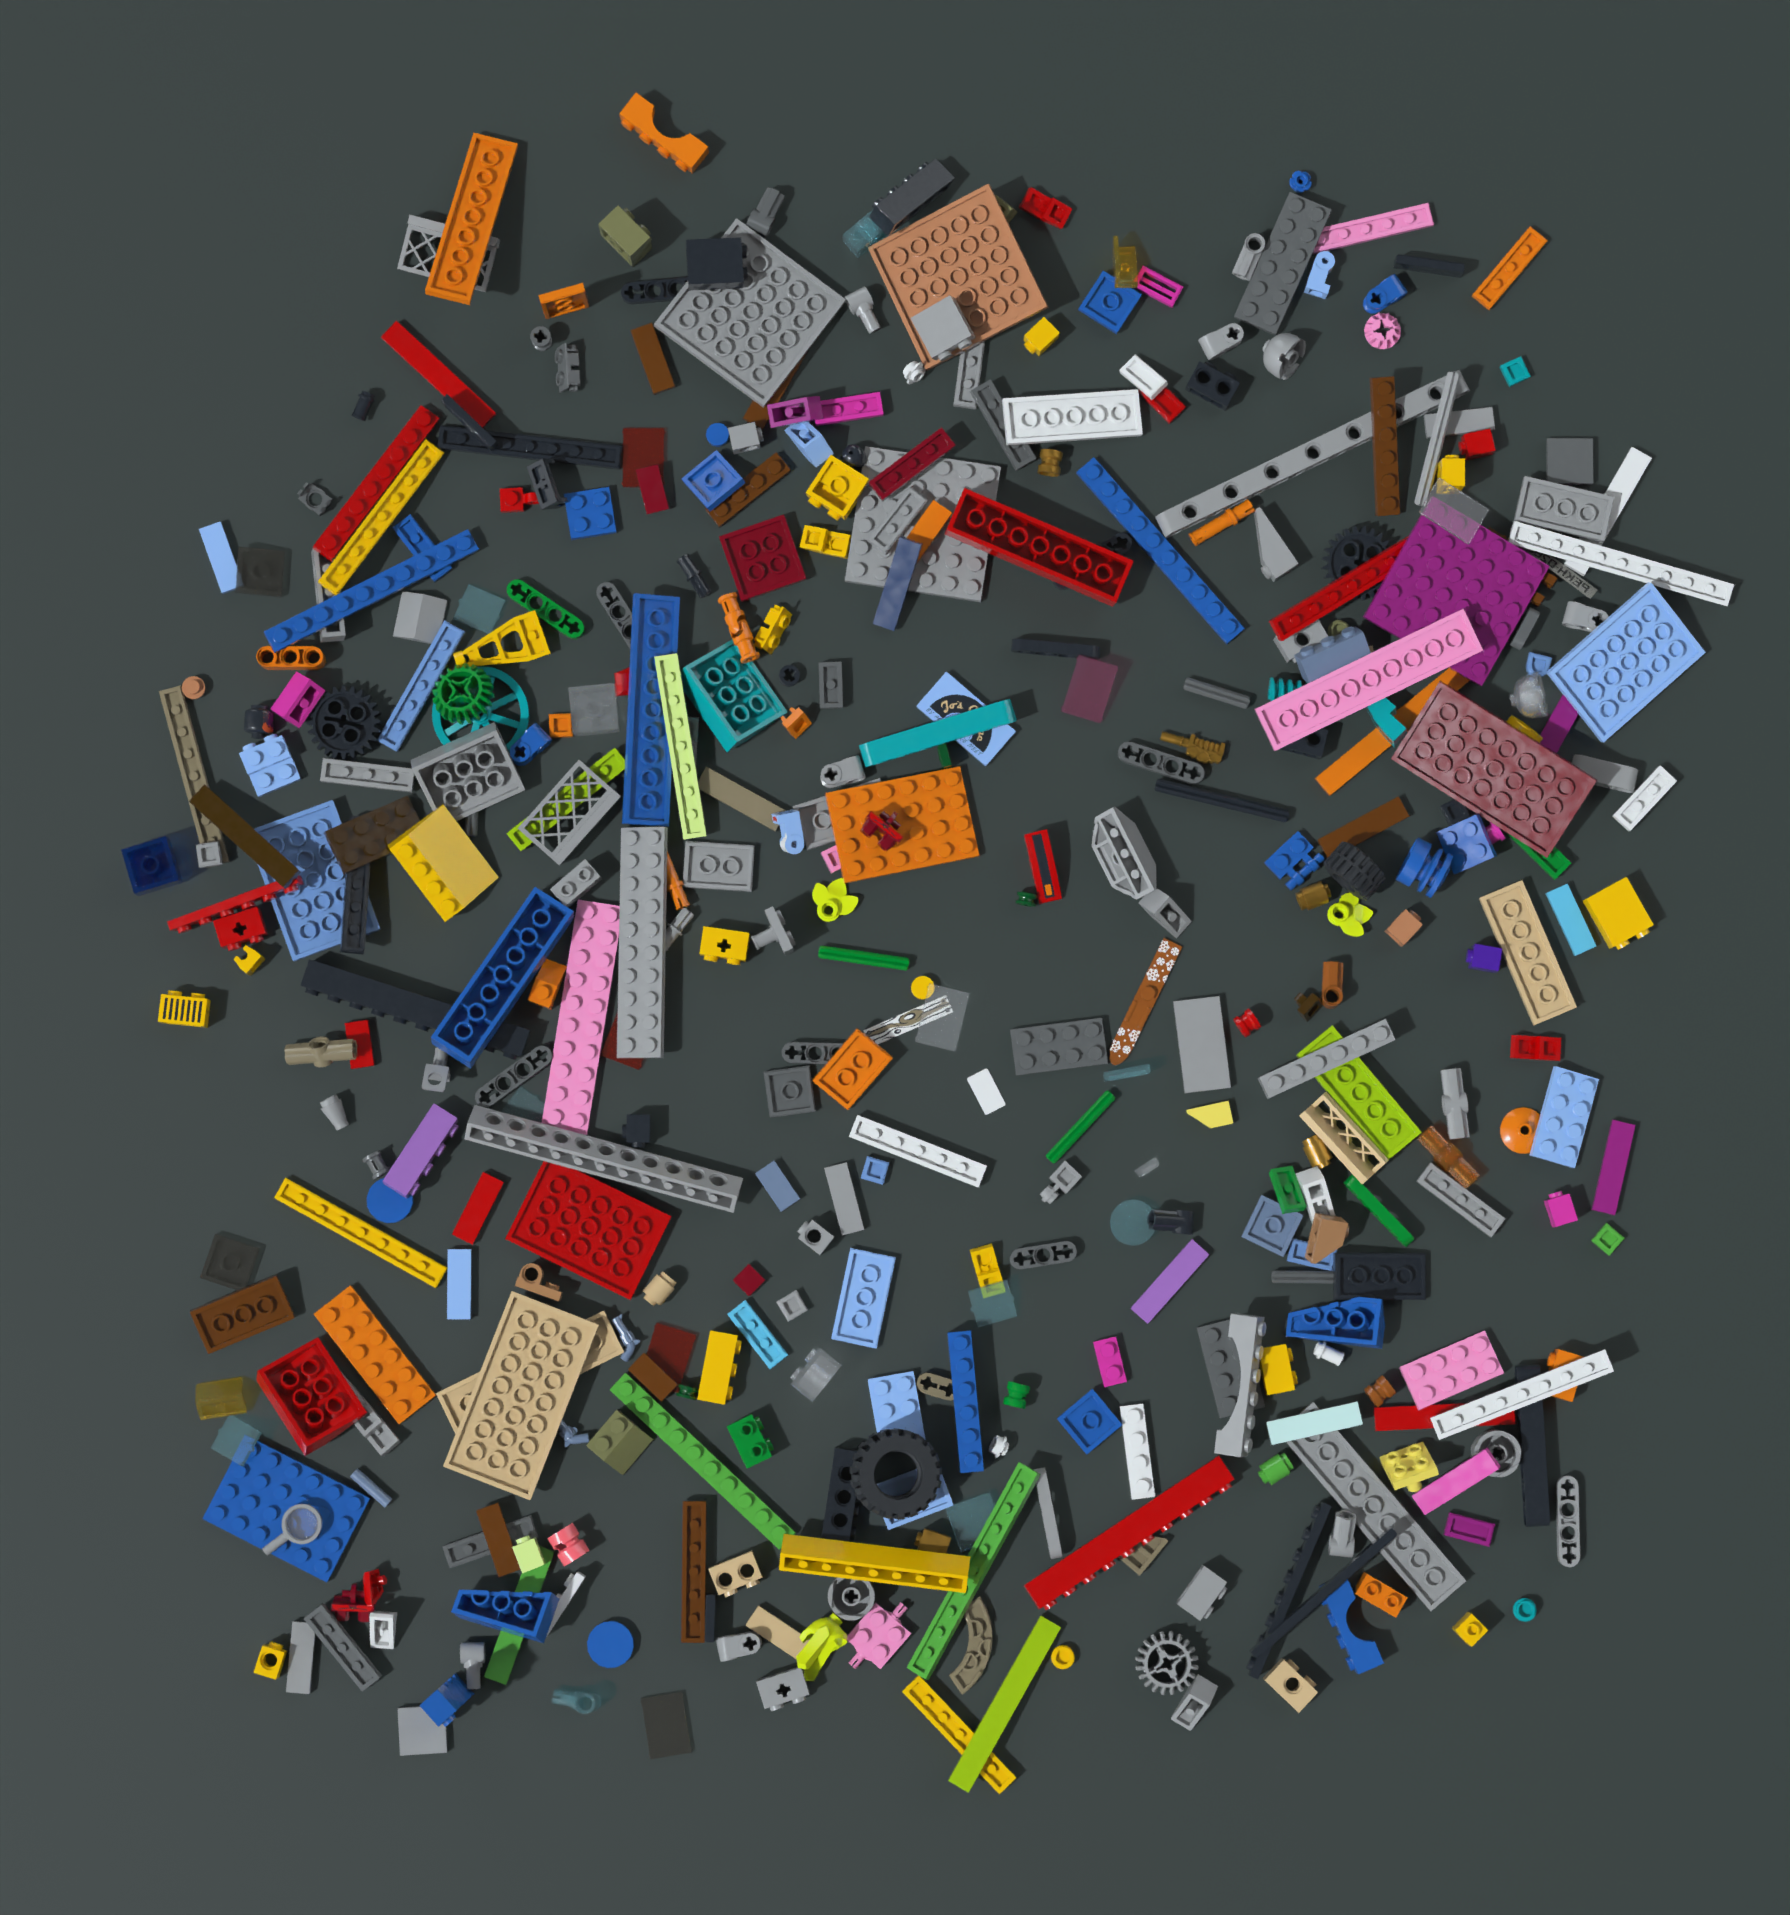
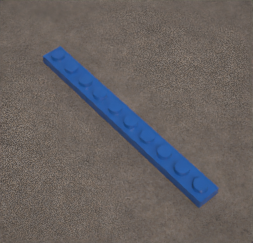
(1160, 550)
(371, 591)

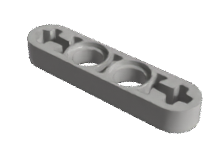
(1048, 1515)
(1563, 1521)

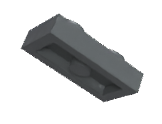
(830, 685)

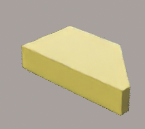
(1213, 1115)

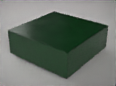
(944, 756)

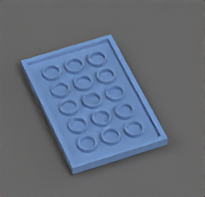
(315, 911)

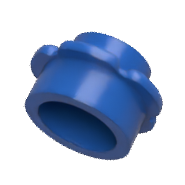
(1300, 187)

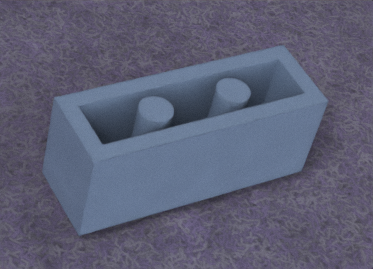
(1331, 653)

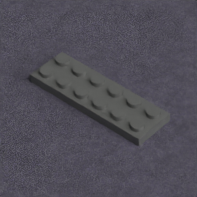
(1282, 263)

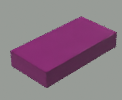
(1469, 1529)

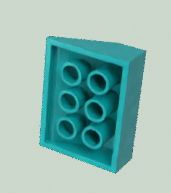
(731, 695)

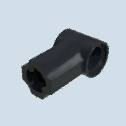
(1176, 1221)

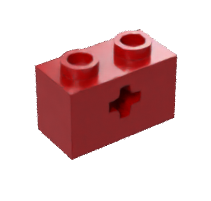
(227, 927)

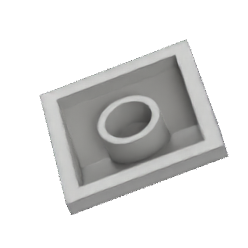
(419, 617)

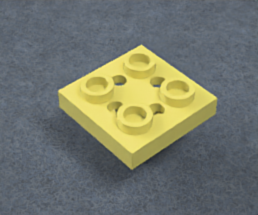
(1409, 1467)

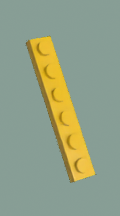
(955, 1730)

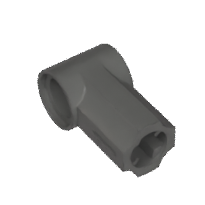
(764, 215)

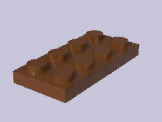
(242, 1314)

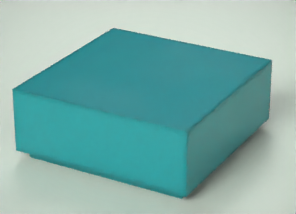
(1515, 371)

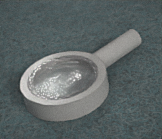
(299, 1525)

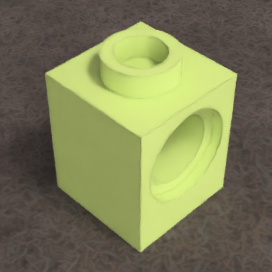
(528, 1554)

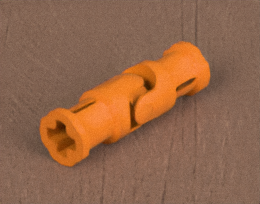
(738, 625)

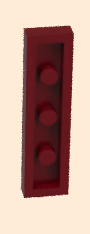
(912, 464)

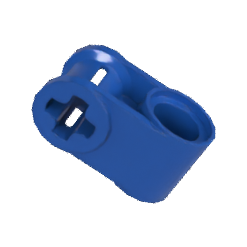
(1386, 292)
(533, 742)

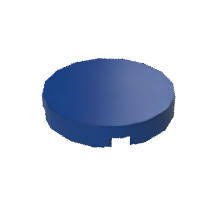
(387, 1204)
(610, 1644)

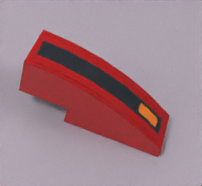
(1043, 866)

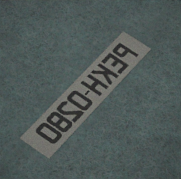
(1564, 572)

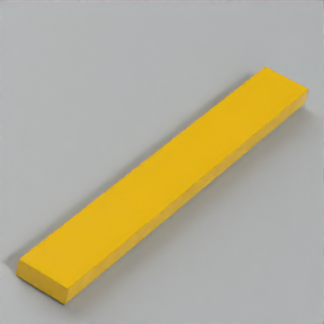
(380, 517)
(361, 1232)

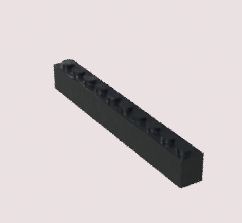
(399, 1003)

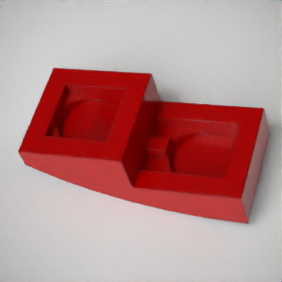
(1045, 208)
(1535, 1047)

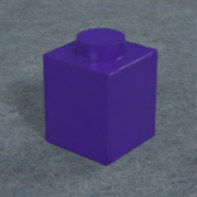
(1484, 958)

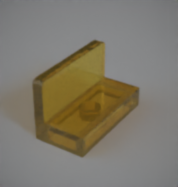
(1124, 266)
(220, 1398)

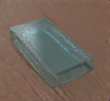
(1126, 1073)

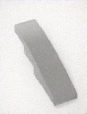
(374, 1427)

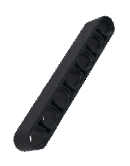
(1533, 1455)

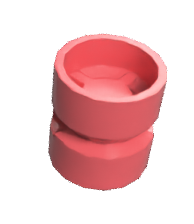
(568, 1544)

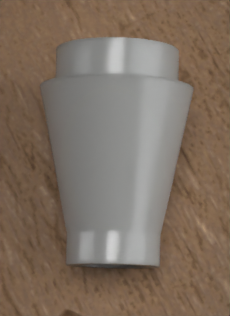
(334, 1111)

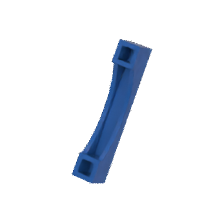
(965, 1401)

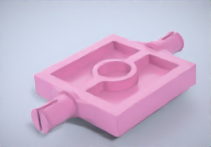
(878, 1635)

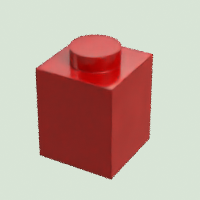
(1477, 444)

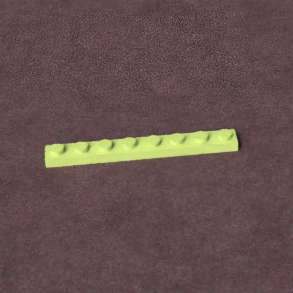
(680, 746)

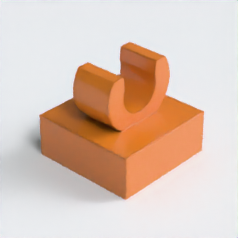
(796, 722)

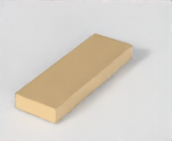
(776, 1631)

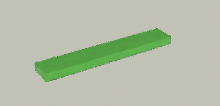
(509, 1644)

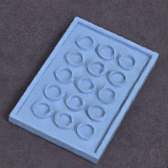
(1625, 662)

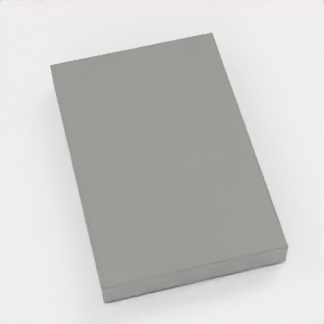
(718, 866)

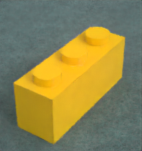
(719, 1367)

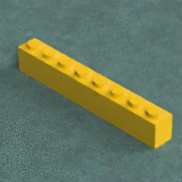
(874, 1563)

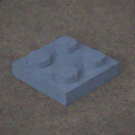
(1270, 1227)

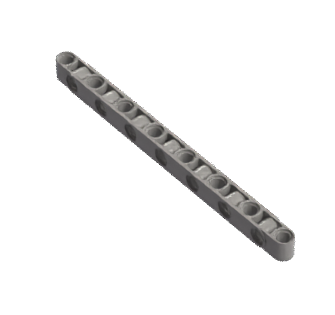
(1297, 461)

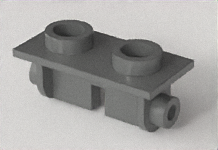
(567, 357)

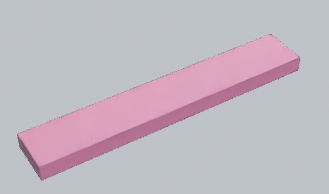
(1374, 227)

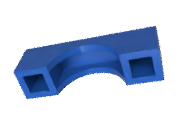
(1362, 1653)

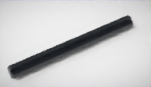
(1222, 800)

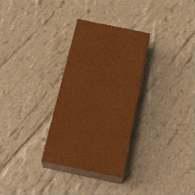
(652, 1376)

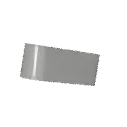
(1608, 773)

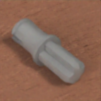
(677, 926)

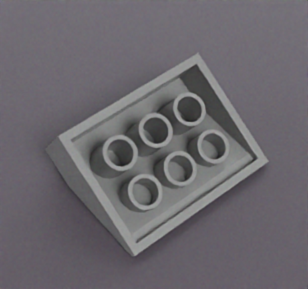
(468, 773)

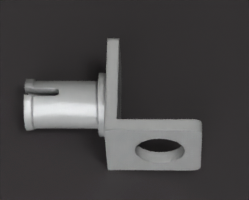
(437, 1071)

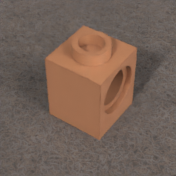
(1404, 927)

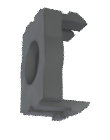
(309, 490)

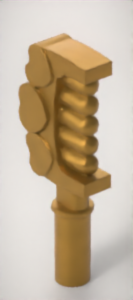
(1199, 749)

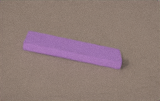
(1169, 1281)

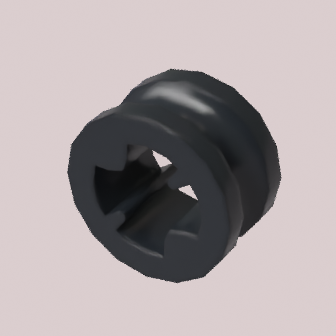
(796, 676)

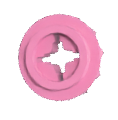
(1376, 339)

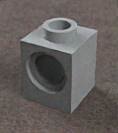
(745, 437)
(825, 1239)

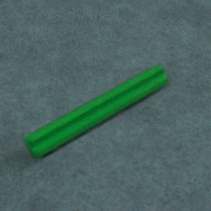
(862, 957)
(1080, 1127)

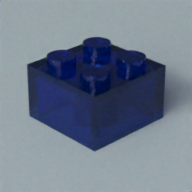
(151, 866)

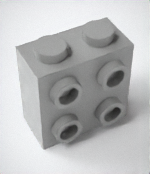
(943, 328)

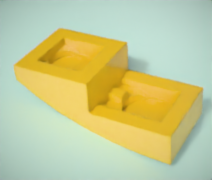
(825, 541)
(986, 1265)

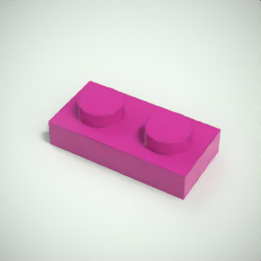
(1109, 1361)

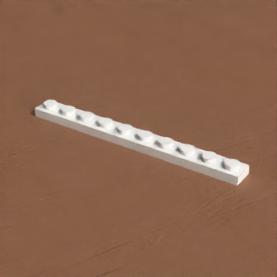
(1620, 563)

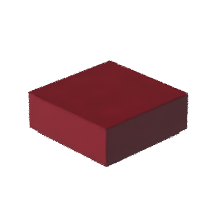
(748, 1279)

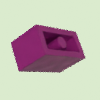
(795, 411)

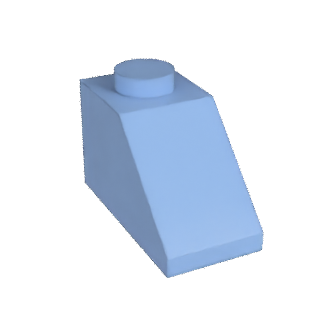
(809, 442)

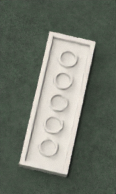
(1072, 417)

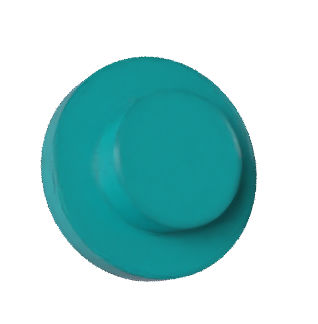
(1524, 1609)

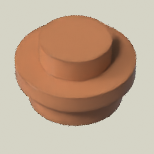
(193, 687)

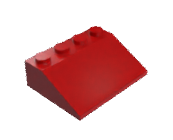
(310, 1395)

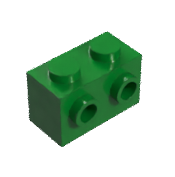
(750, 1441)

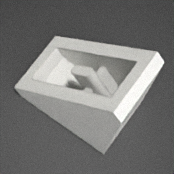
(382, 1629)

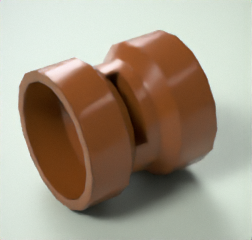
(1379, 1391)

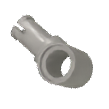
(861, 304)
(472, 1656)

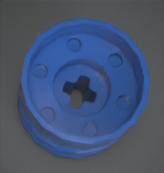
(1424, 867)

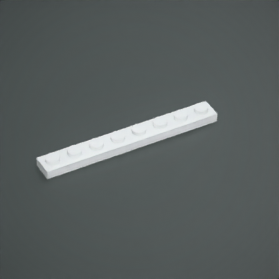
(1521, 1394)

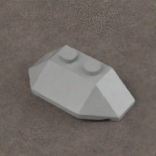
(1123, 854)

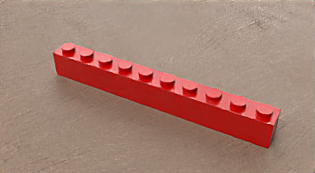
(1129, 1532)

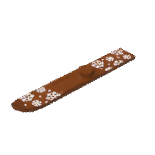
(1144, 1001)

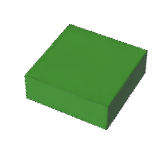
(1607, 1239)

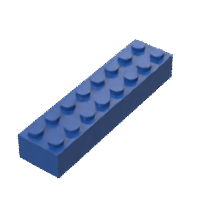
(502, 977)

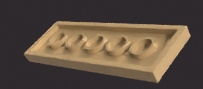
(1527, 952)

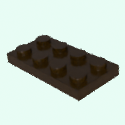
(368, 835)

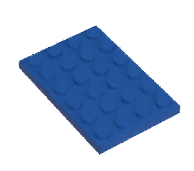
(270, 1482)

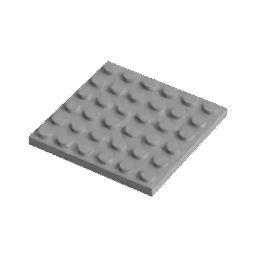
(758, 330)
(948, 565)

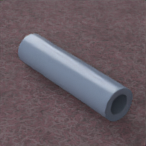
(371, 1488)

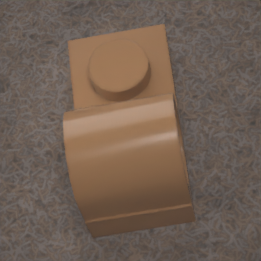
(549, 1290)

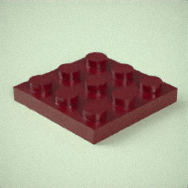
(762, 558)

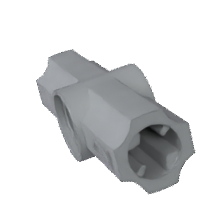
(1454, 1103)

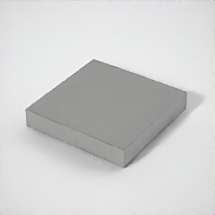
(419, 1733)

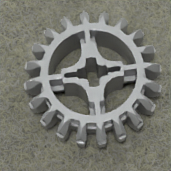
(1156, 1668)

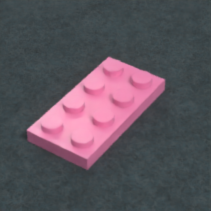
(1451, 1370)

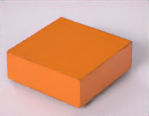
(560, 725)

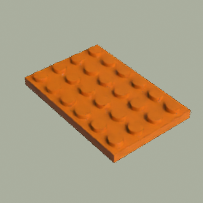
(931, 816)

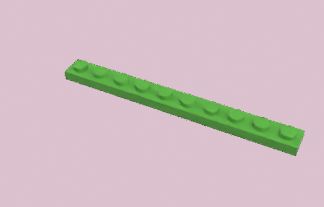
(701, 1460)
(981, 1558)

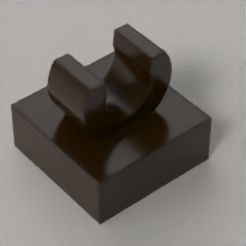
(1308, 1006)

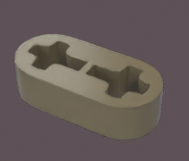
(936, 1392)

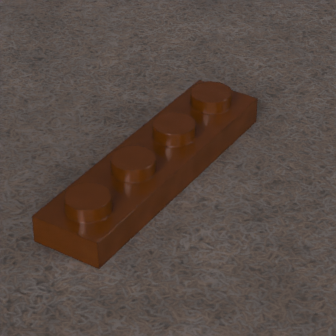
(755, 485)

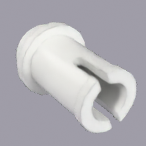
(1328, 1353)

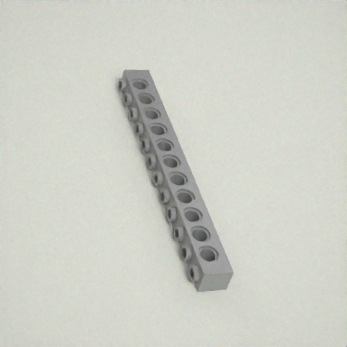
(603, 1158)

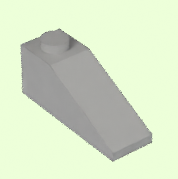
(1273, 552)

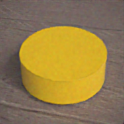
(919, 987)
(1062, 1657)

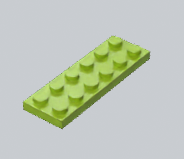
(1364, 1100)

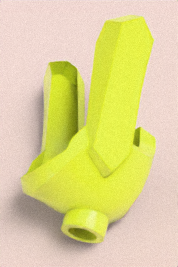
(824, 1638)

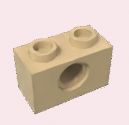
(1277, 1678)

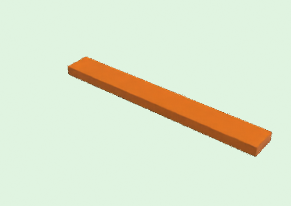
(1374, 743)

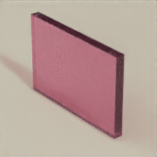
(1089, 688)

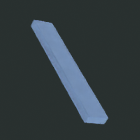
(421, 686)

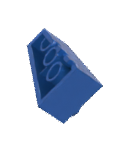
(512, 1612)

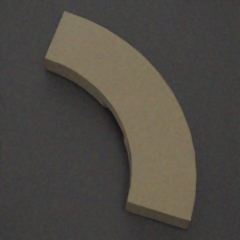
(978, 1646)

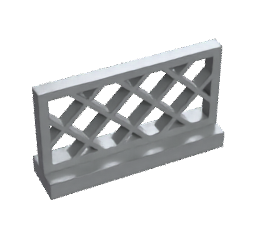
(436, 229)
(584, 825)

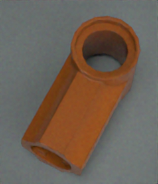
(1332, 982)

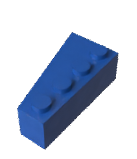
(446, 1700)

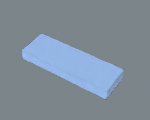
(220, 556)
(459, 1283)

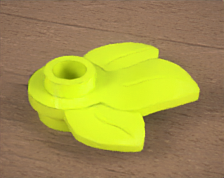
(834, 897)
(1353, 915)

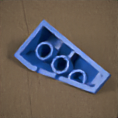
(1346, 1322)

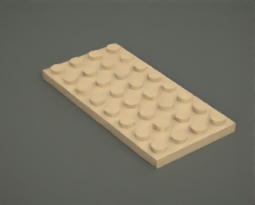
(521, 1395)

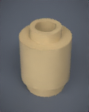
(659, 1289)

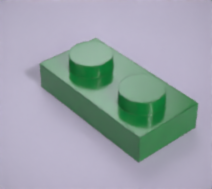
(1287, 1189)

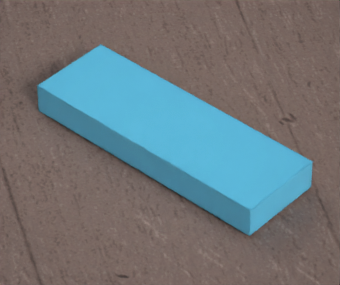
(1570, 919)
(757, 1334)

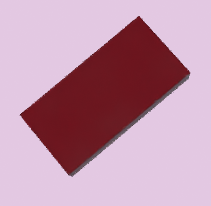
(652, 489)

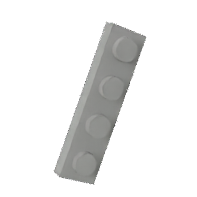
(367, 775)
(1460, 1200)

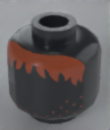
(259, 721)

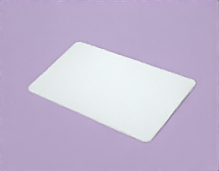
(986, 1091)

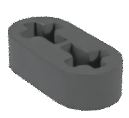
(1525, 628)

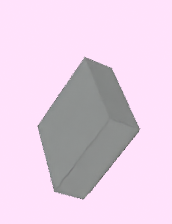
(209, 854)
(792, 1305)

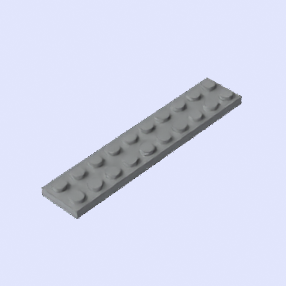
(642, 942)
(1376, 1509)

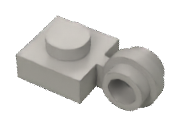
(1064, 1178)

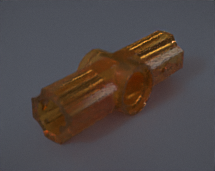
(1448, 1157)

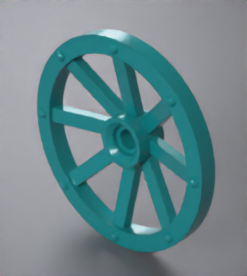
(485, 718)

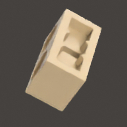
(733, 1567)

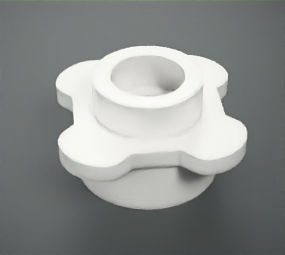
(914, 372)

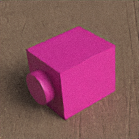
(1560, 1209)

